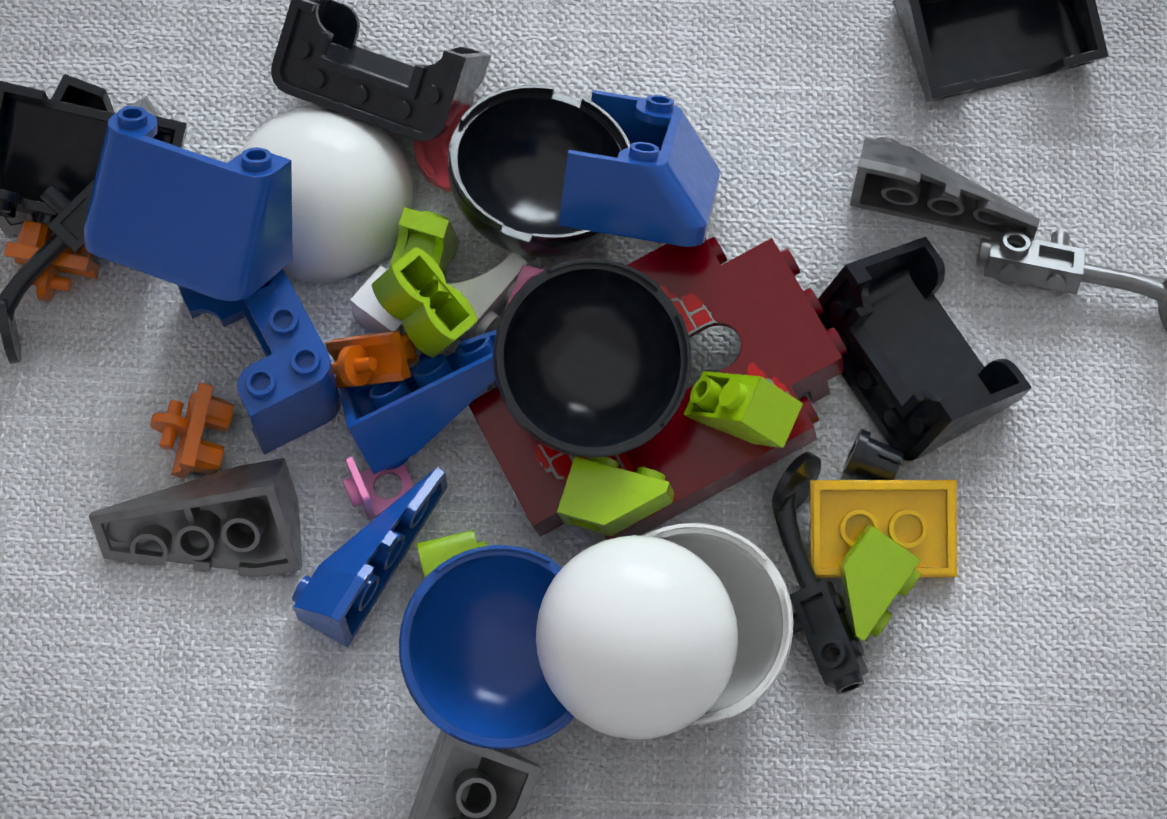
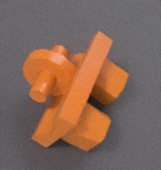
(30, 240)
(371, 358)
(201, 412)

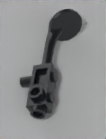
(68, 233)
(817, 604)

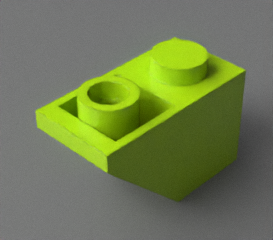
(744, 407)
(611, 498)
(872, 578)

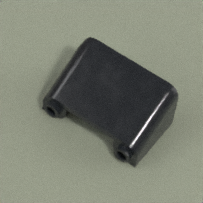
(323, 66)
(909, 355)

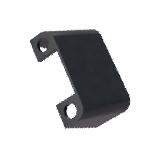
(996, 42)
(53, 144)

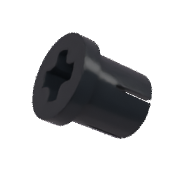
(872, 458)

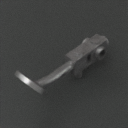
(1059, 267)

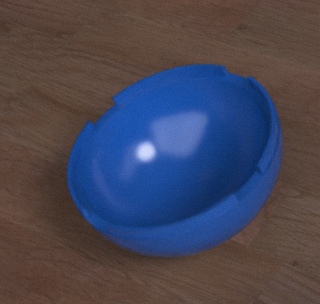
(474, 648)

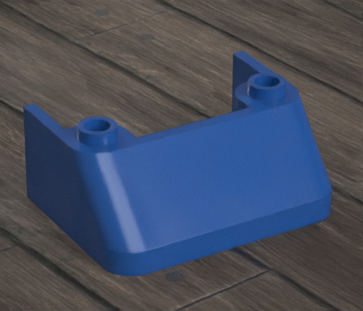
(655, 188)

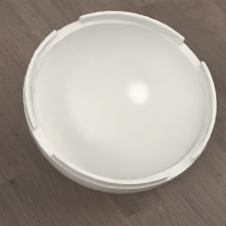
(345, 190)
(760, 608)
(637, 637)

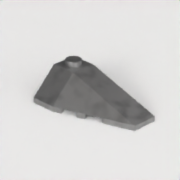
(915, 187)
(223, 520)
(474, 783)

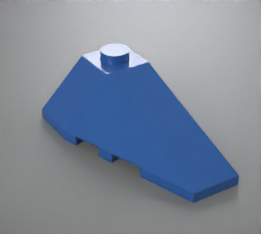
(402, 416)
(356, 574)

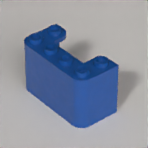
(295, 382)

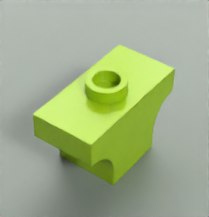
(427, 232)

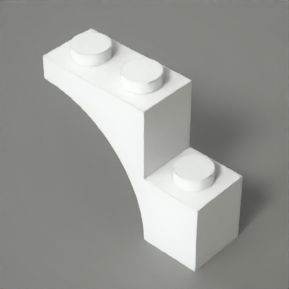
(486, 294)

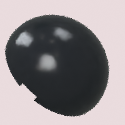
(512, 165)
(591, 358)

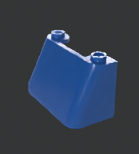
(188, 214)

